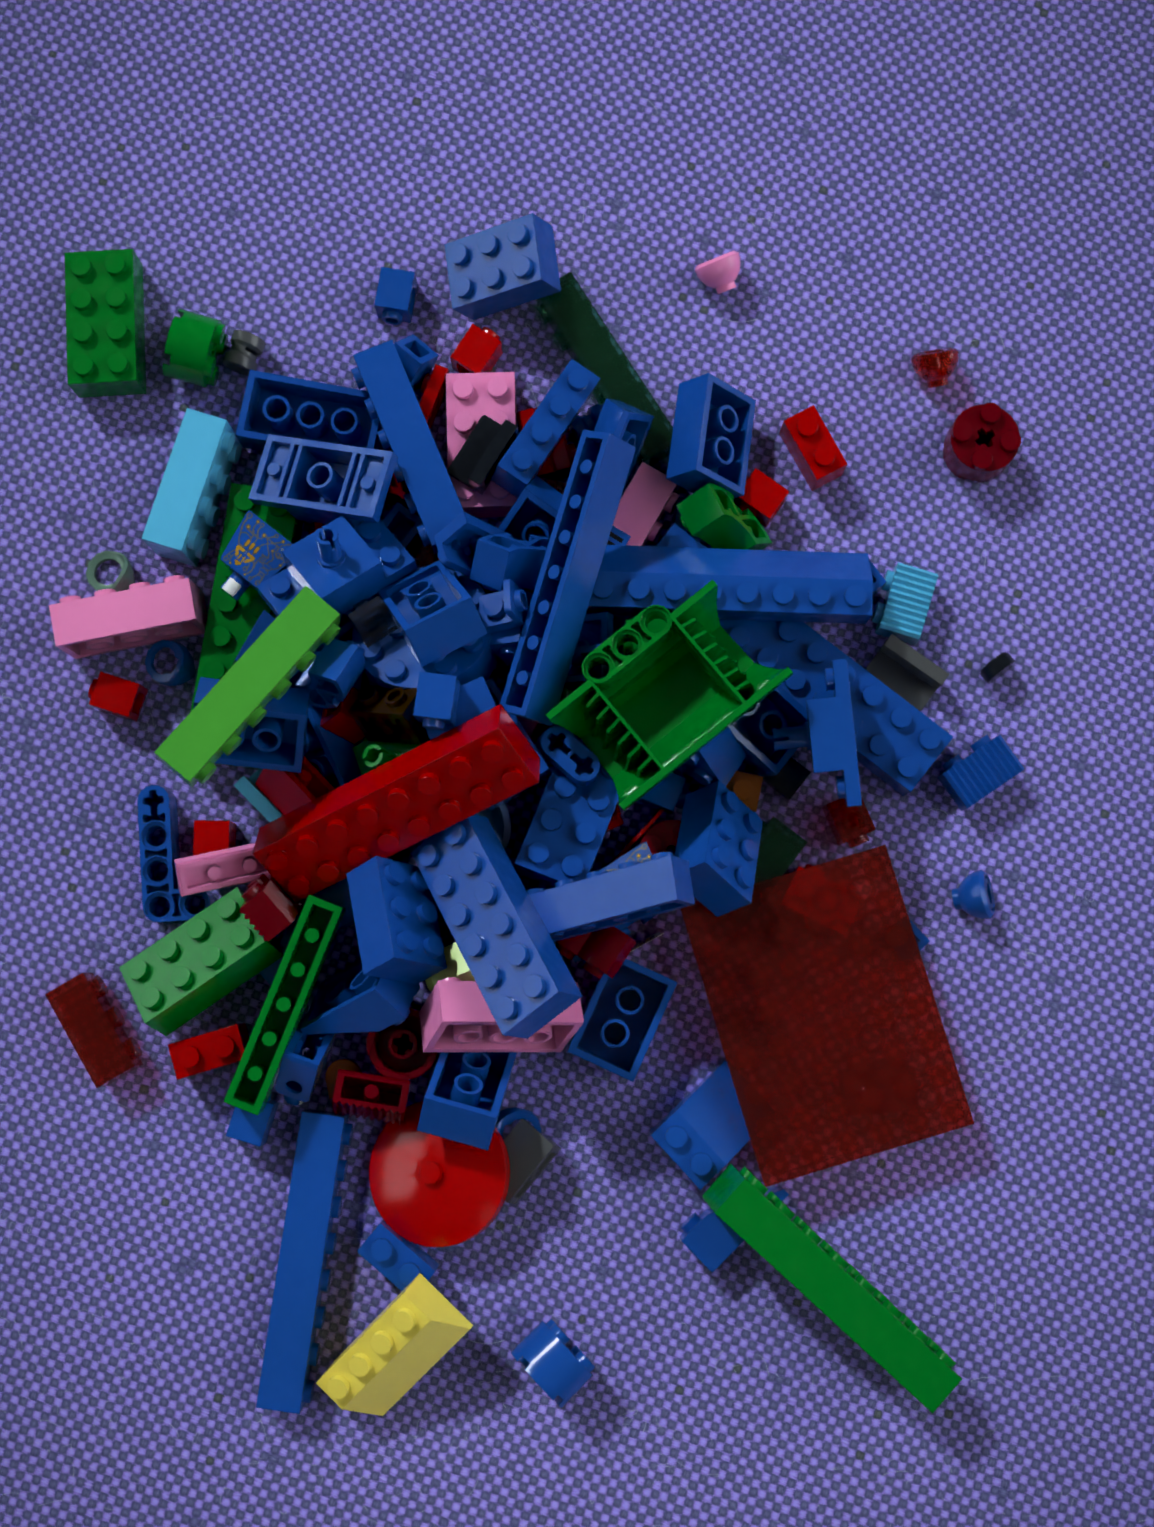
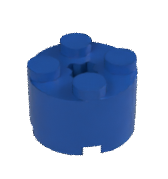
(552, 1363)

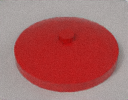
(434, 1186)

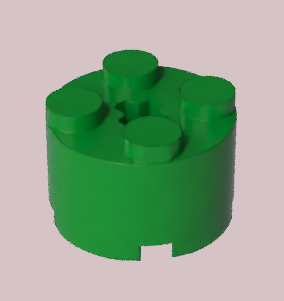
(194, 347)

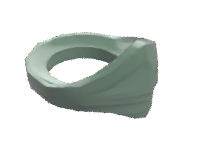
(125, 577)

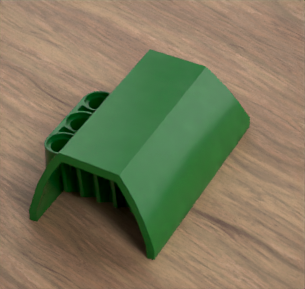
(665, 696)

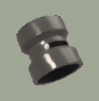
(243, 352)

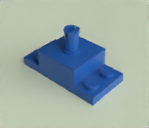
(323, 480)
(339, 565)
(829, 734)

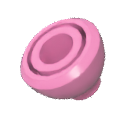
(720, 271)

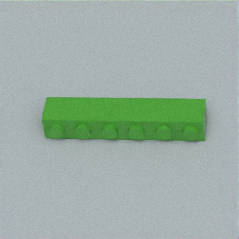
(248, 687)

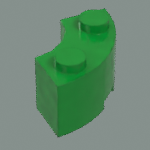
(720, 522)

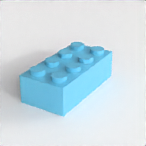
(192, 488)

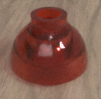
(935, 365)

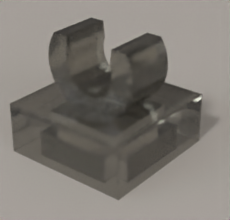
(372, 620)

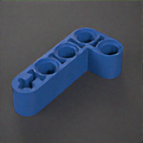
(153, 855)

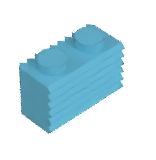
(905, 603)

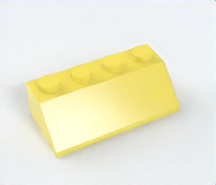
(394, 1350)

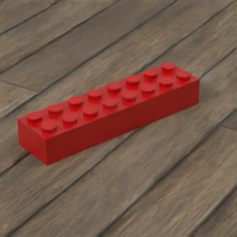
(398, 803)

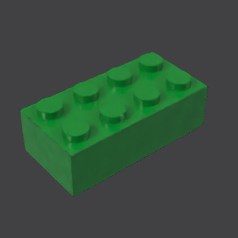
(105, 323)
(197, 964)

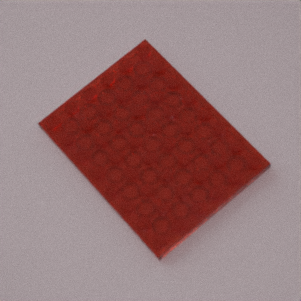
(827, 1017)

